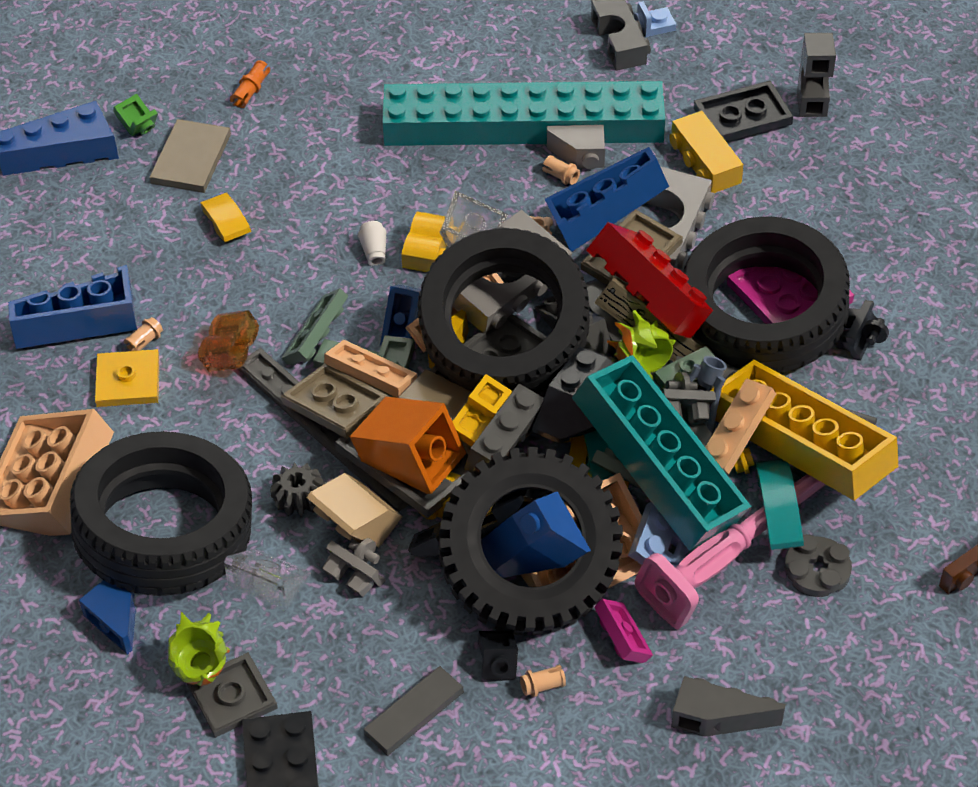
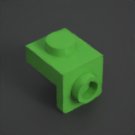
(135, 115)

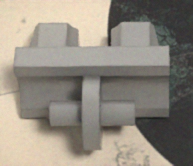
(364, 575)

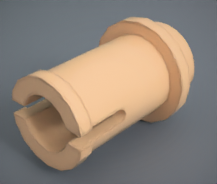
(566, 172)
(144, 334)
(542, 680)

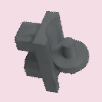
(684, 395)

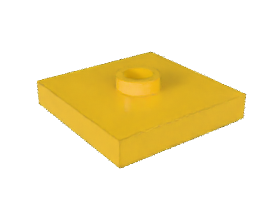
(127, 378)

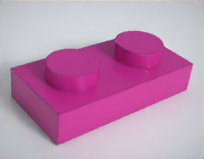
(623, 631)

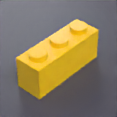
(706, 151)

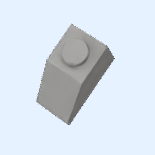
(578, 144)

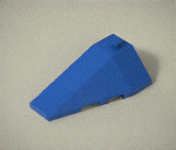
(535, 539)

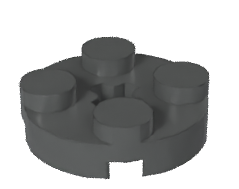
(826, 580)

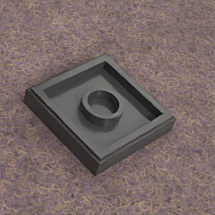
(234, 695)

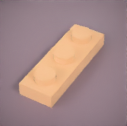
(370, 368)
(739, 423)

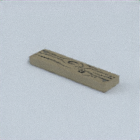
(620, 303)

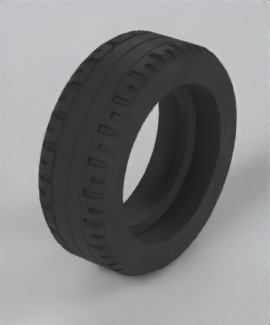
(783, 245)
(493, 253)
(160, 461)

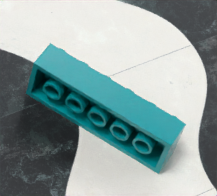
(661, 452)

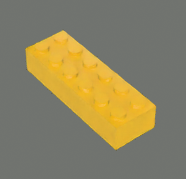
(816, 433)

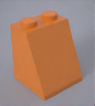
(410, 442)

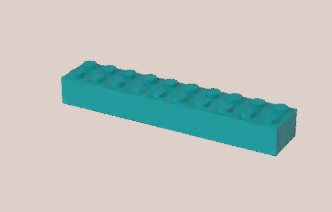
(520, 112)

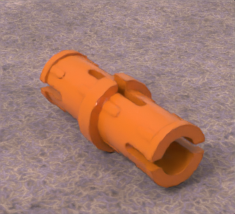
(250, 84)

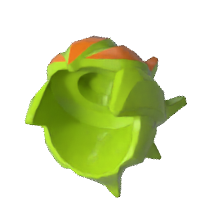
(645, 342)
(197, 651)

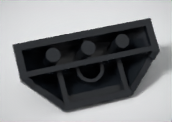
(559, 414)

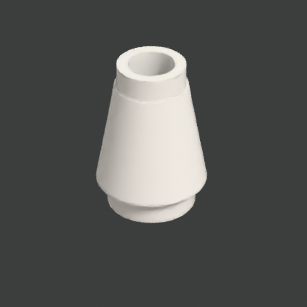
(373, 241)

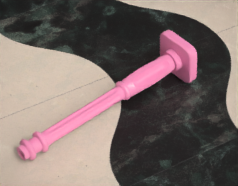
(672, 589)

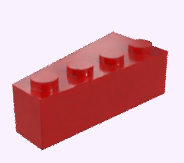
(651, 278)

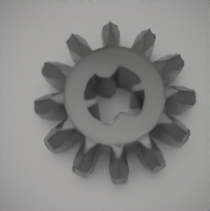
(293, 487)

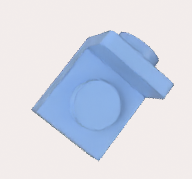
(654, 21)

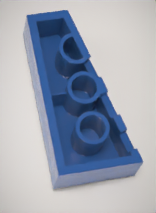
(57, 140)
(606, 197)
(74, 311)

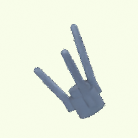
(710, 376)

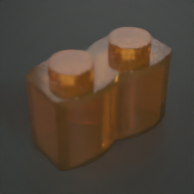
(228, 341)

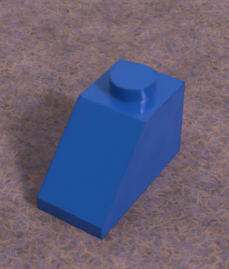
(400, 311)
(112, 613)

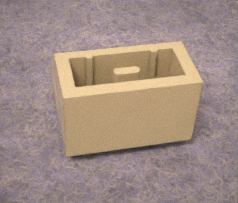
(354, 509)

